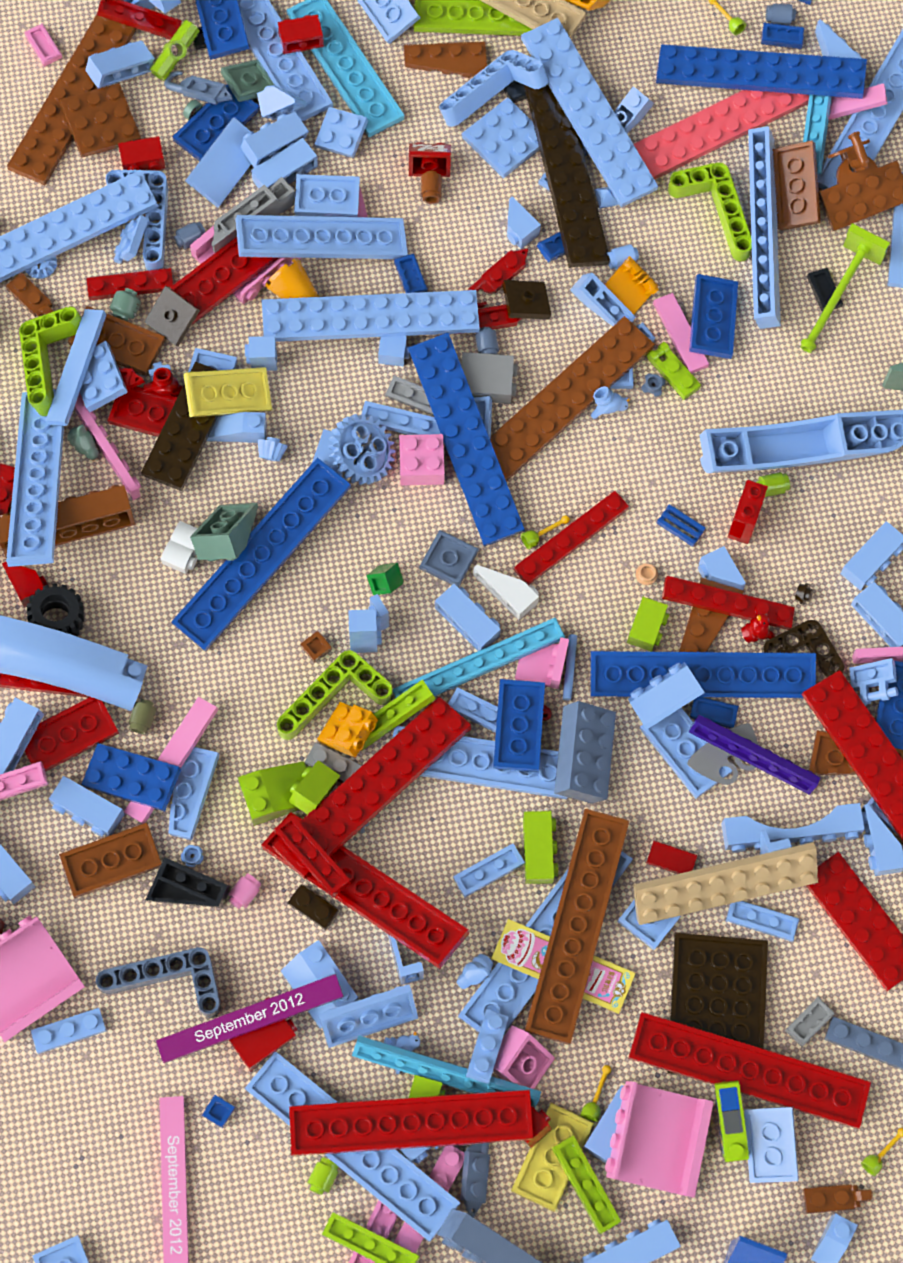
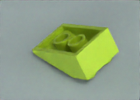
(269, 791)

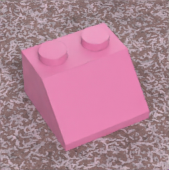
(522, 1058)

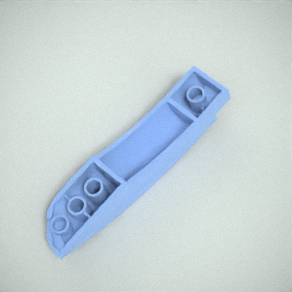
(802, 442)
(69, 662)

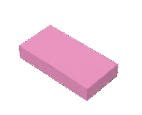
(43, 45)

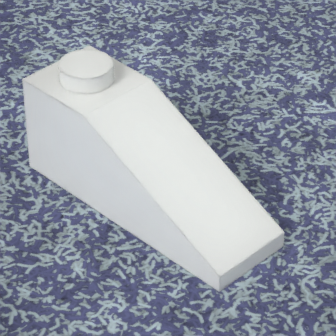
(510, 591)

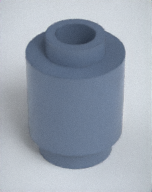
(780, 14)
(188, 234)
(487, 341)

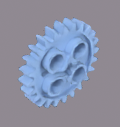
(376, 460)

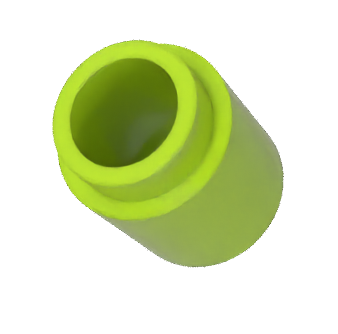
(776, 483)
(323, 1176)

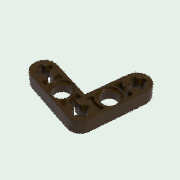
(811, 642)

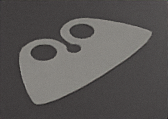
(710, 758)

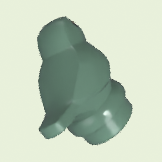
(83, 442)

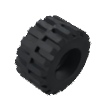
(58, 598)

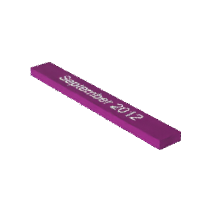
(249, 1018)

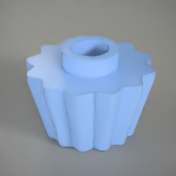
(271, 449)

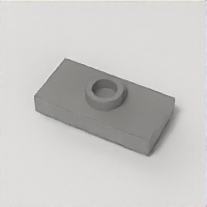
(809, 1021)

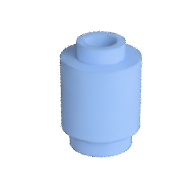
(620, 254)

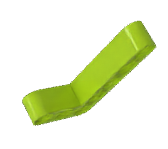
(723, 203)
(34, 338)
(330, 689)

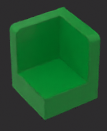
(385, 578)

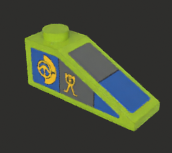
(731, 1121)

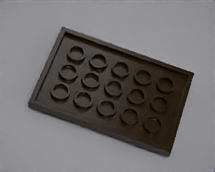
(720, 986)

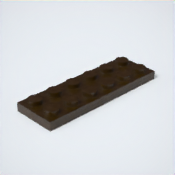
(179, 442)

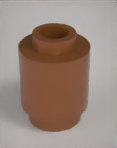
(431, 187)

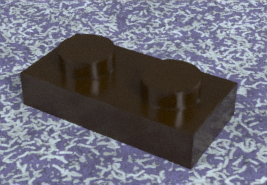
(313, 907)

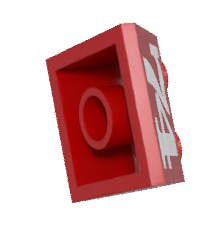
(429, 158)

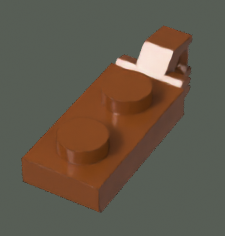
(29, 296)
(834, 1198)

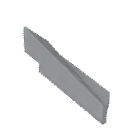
(261, 202)

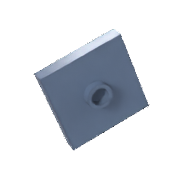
(449, 558)

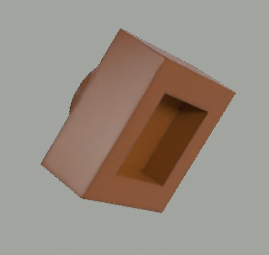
(316, 646)

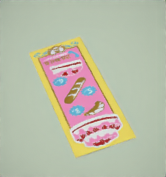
(525, 951)

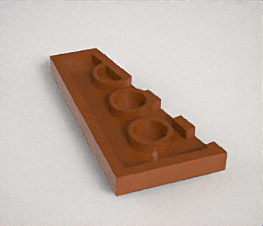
(456, 58)
(704, 624)
(828, 759)

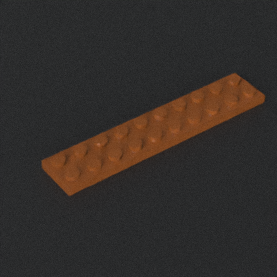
(50, 132)
(568, 395)
(577, 927)

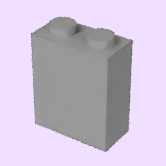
(490, 375)

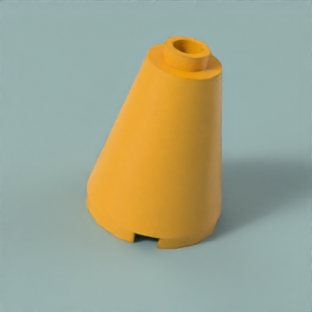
(292, 282)

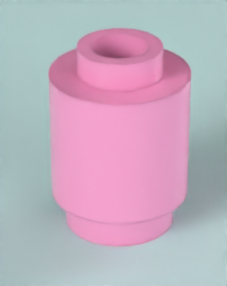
(244, 891)

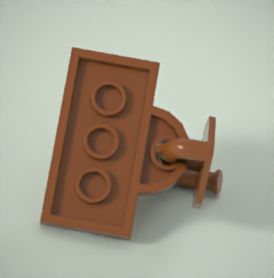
(861, 186)

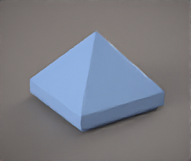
(605, 197)

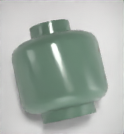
(125, 304)

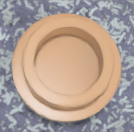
(646, 574)

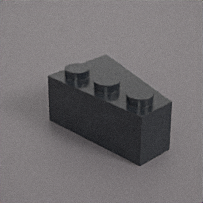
(186, 887)

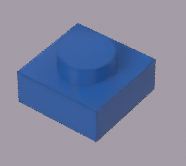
(218, 1111)

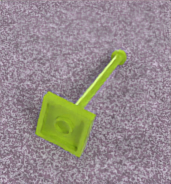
(865, 246)

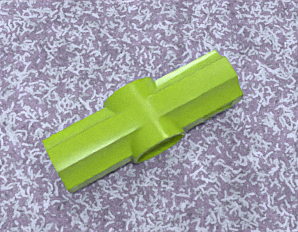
(182, 40)

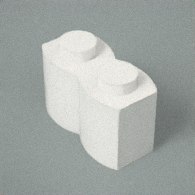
(180, 551)

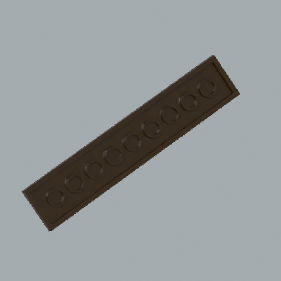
(567, 181)

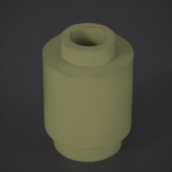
(142, 716)

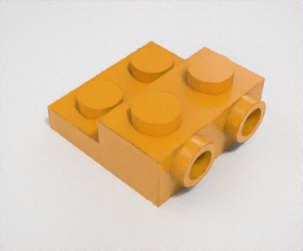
(348, 729)

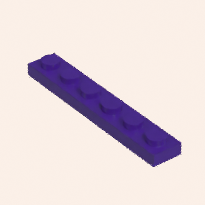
(754, 754)

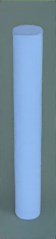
(570, 665)

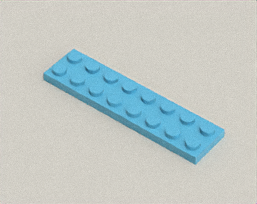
(350, 69)

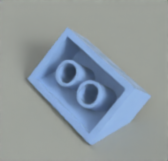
(665, 695)
(312, 966)

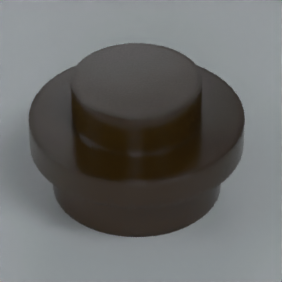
(804, 593)

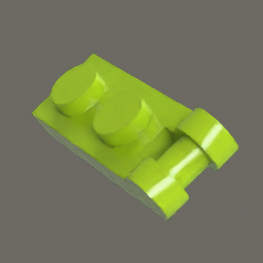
(673, 371)

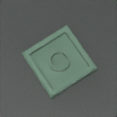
(246, 79)

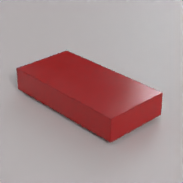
(671, 858)

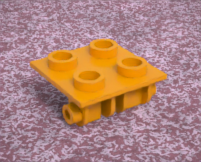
(631, 285)

